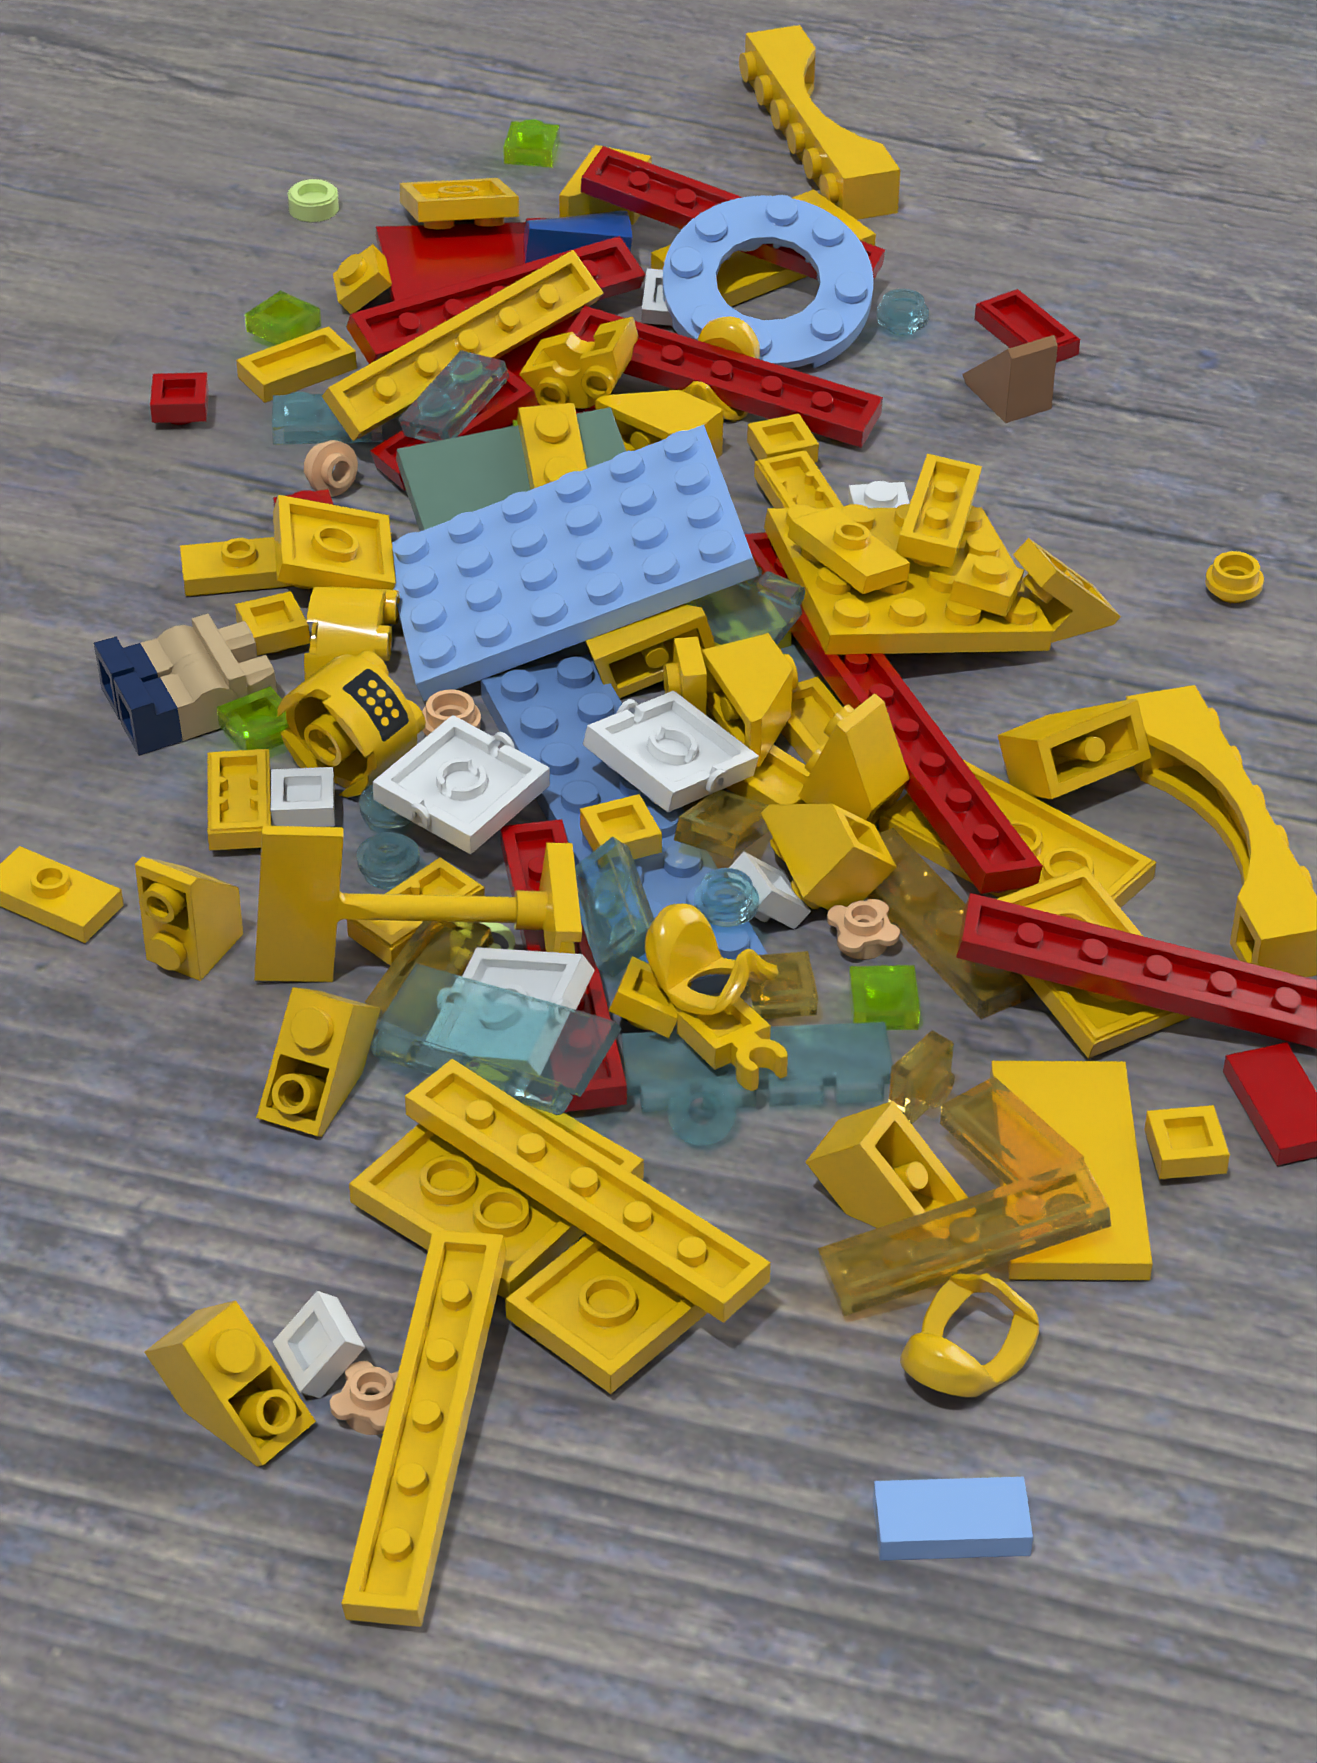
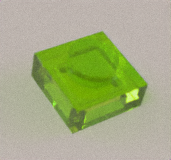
(531, 143)
(282, 318)
(253, 720)
(885, 996)

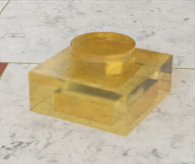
(790, 993)
(923, 1076)

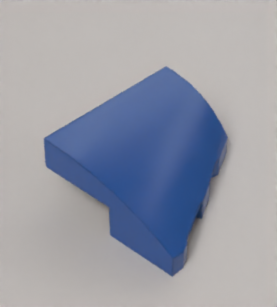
(564, 234)

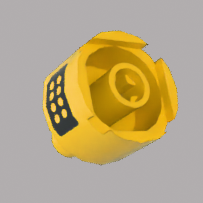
(350, 721)

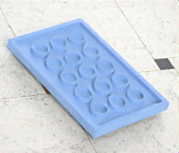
(568, 562)

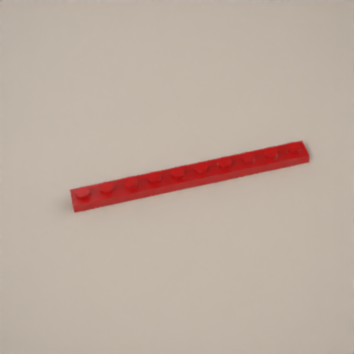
(939, 778)

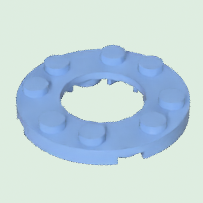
(744, 225)

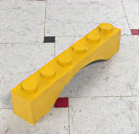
(845, 166)
(1198, 767)

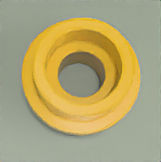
(1234, 577)

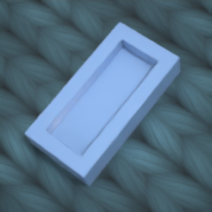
(952, 1518)

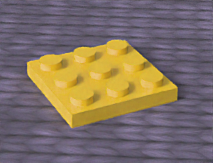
(434, 1185)

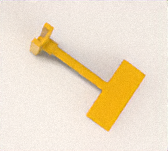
(304, 903)

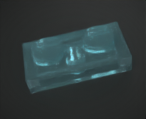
(454, 397)
(309, 420)
(613, 906)

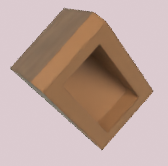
(1017, 380)

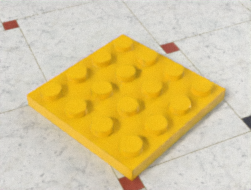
(912, 613)

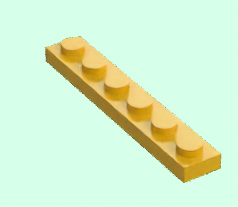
(486, 329)
(589, 1190)
(425, 1430)

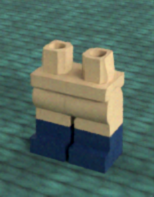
(174, 683)

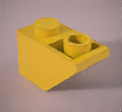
(858, 764)
(828, 852)
(186, 917)
(316, 1059)
(230, 1382)

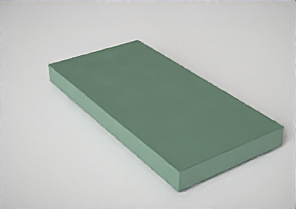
(486, 467)

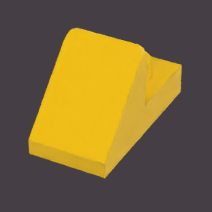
(1064, 596)

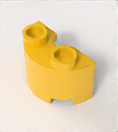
(580, 371)
(349, 623)

